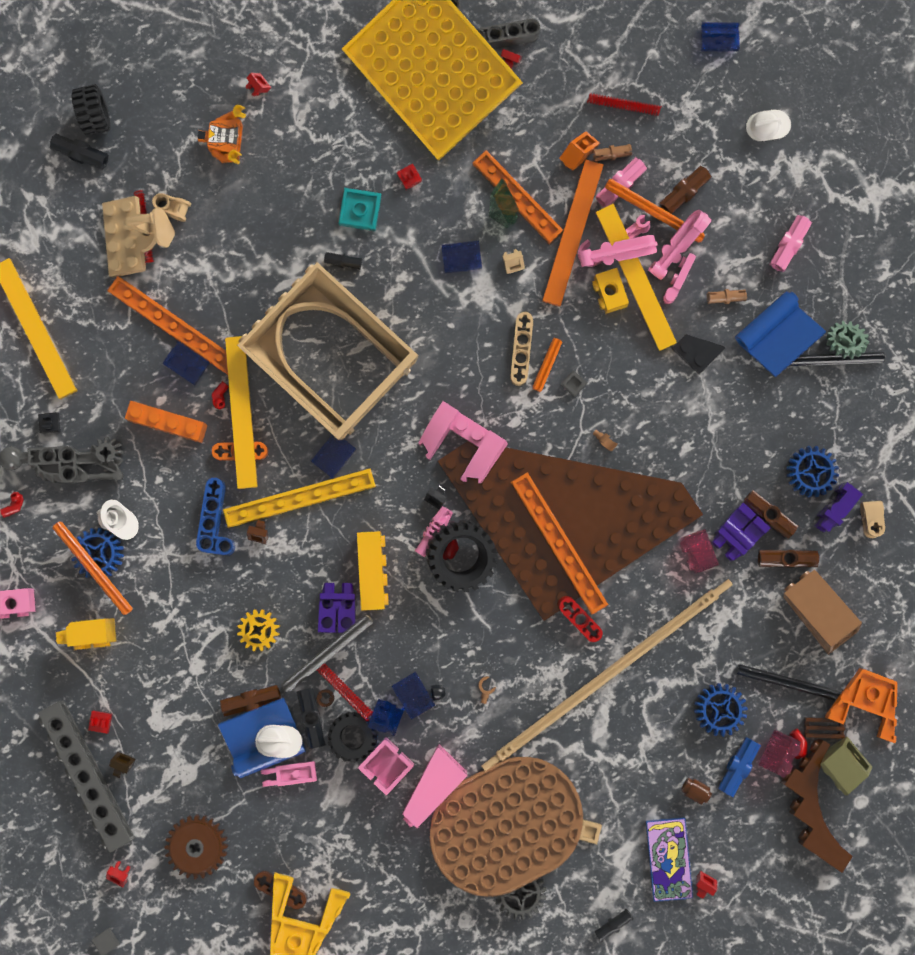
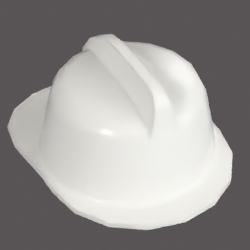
(768, 125)
(117, 519)
(278, 741)

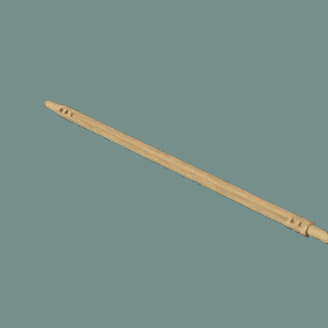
(702, 603)

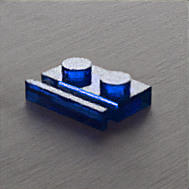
(720, 36)
(461, 256)
(186, 363)
(333, 455)
(413, 695)
(385, 717)

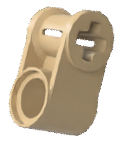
(175, 207)
(872, 515)

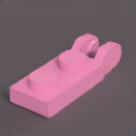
(678, 279)
(291, 774)

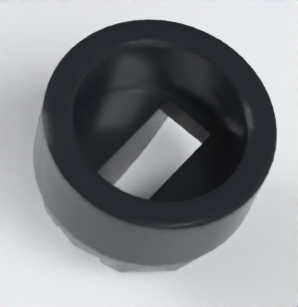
(437, 692)

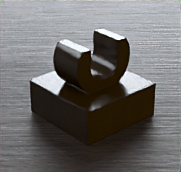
(121, 764)

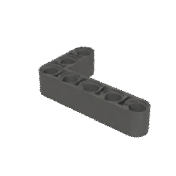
(503, 31)

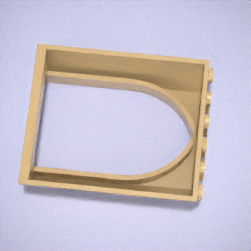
(323, 292)

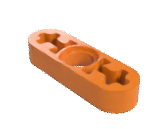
(225, 456)

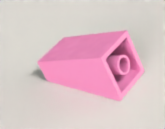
(435, 785)

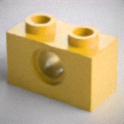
(612, 280)

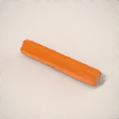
(547, 364)

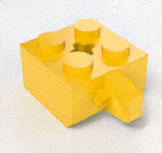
(84, 633)

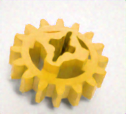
(253, 622)

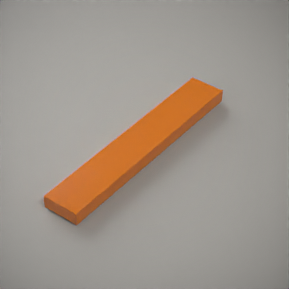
(528, 207)

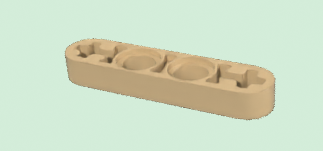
(519, 348)

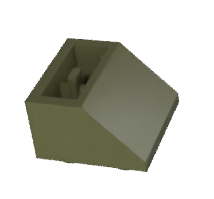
(845, 765)

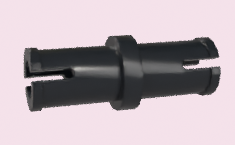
(613, 925)

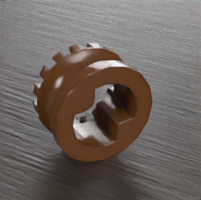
(331, 699)

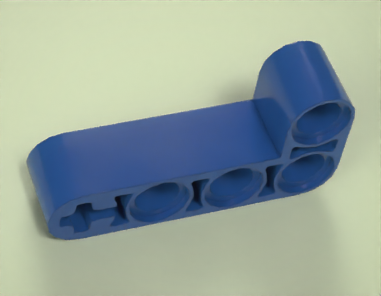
(206, 514)

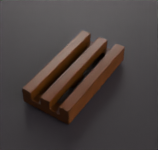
(807, 727)

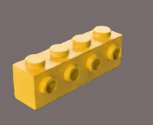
(371, 571)

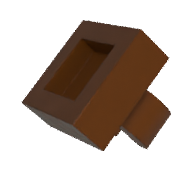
(258, 533)

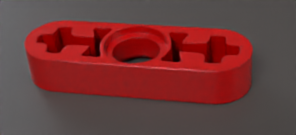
(585, 632)

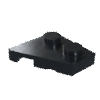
(697, 352)

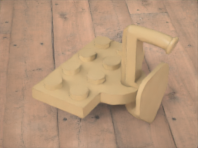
(127, 234)

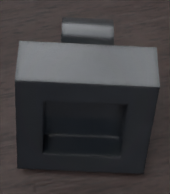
(49, 423)
(436, 497)

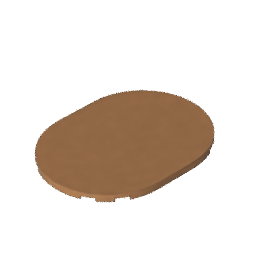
(506, 826)

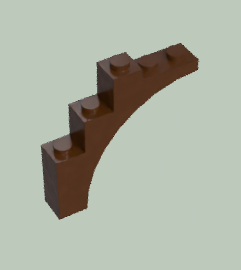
(807, 809)

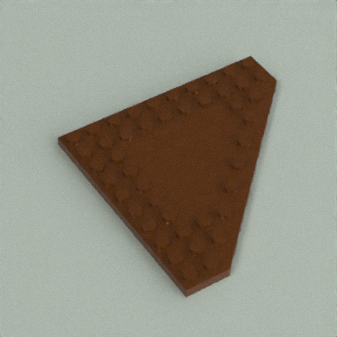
(602, 510)

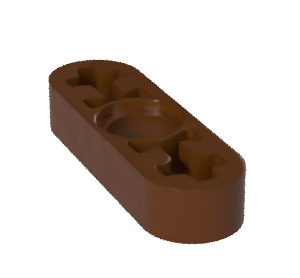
(264, 888)

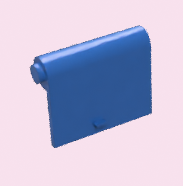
(779, 334)
(242, 732)

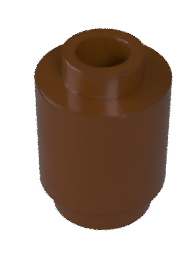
(696, 790)

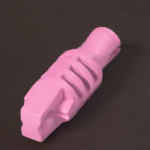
(442, 517)

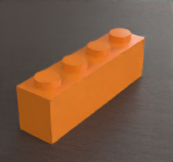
(166, 421)

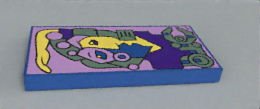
(669, 859)

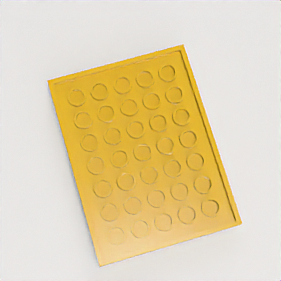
(432, 69)

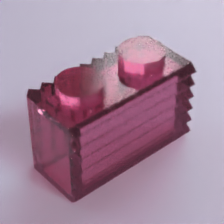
(699, 551)
(780, 753)

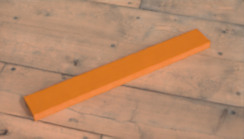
(572, 233)
(169, 323)
(559, 543)

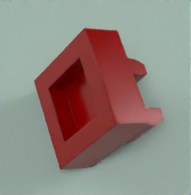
(510, 57)
(258, 82)
(409, 176)
(100, 721)
(117, 876)
(705, 884)

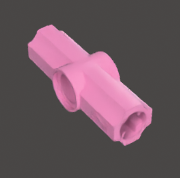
(625, 177)
(790, 243)

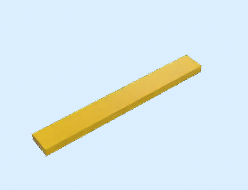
(637, 281)
(35, 330)
(241, 414)
(299, 498)

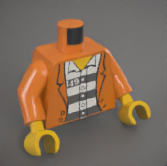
(225, 136)

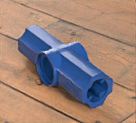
(739, 766)

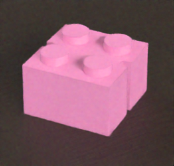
(386, 766)

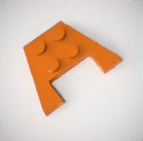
(872, 694)

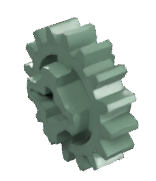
(847, 340)

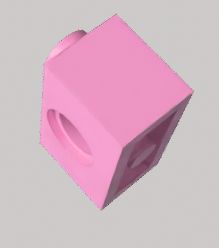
(24, 602)

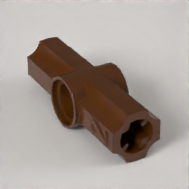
(685, 190)
(780, 522)
(800, 558)
(250, 700)

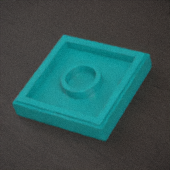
(359, 209)

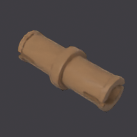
(612, 152)
(727, 296)

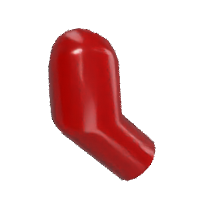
(218, 395)
(15, 505)
(451, 550)
(796, 734)

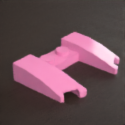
(489, 444)

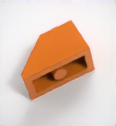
(579, 150)

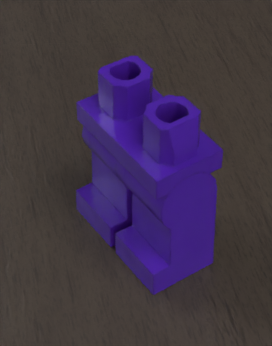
(839, 507)
(737, 539)
(336, 603)

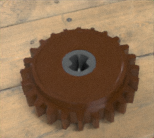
(182, 849)

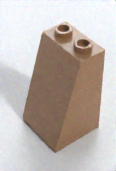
(822, 611)

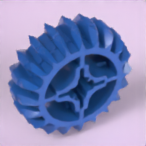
(812, 478)
(103, 547)
(725, 702)

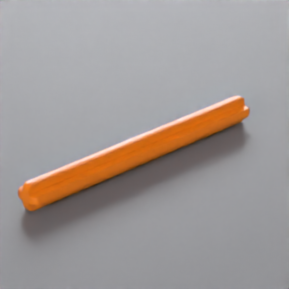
(647, 206)
(92, 568)

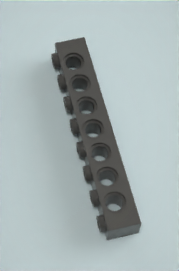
(96, 780)

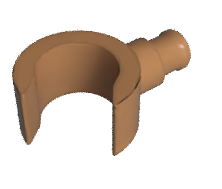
(605, 440)
(485, 694)

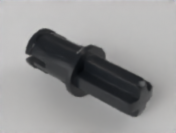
(343, 260)

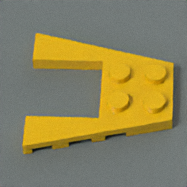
(295, 936)

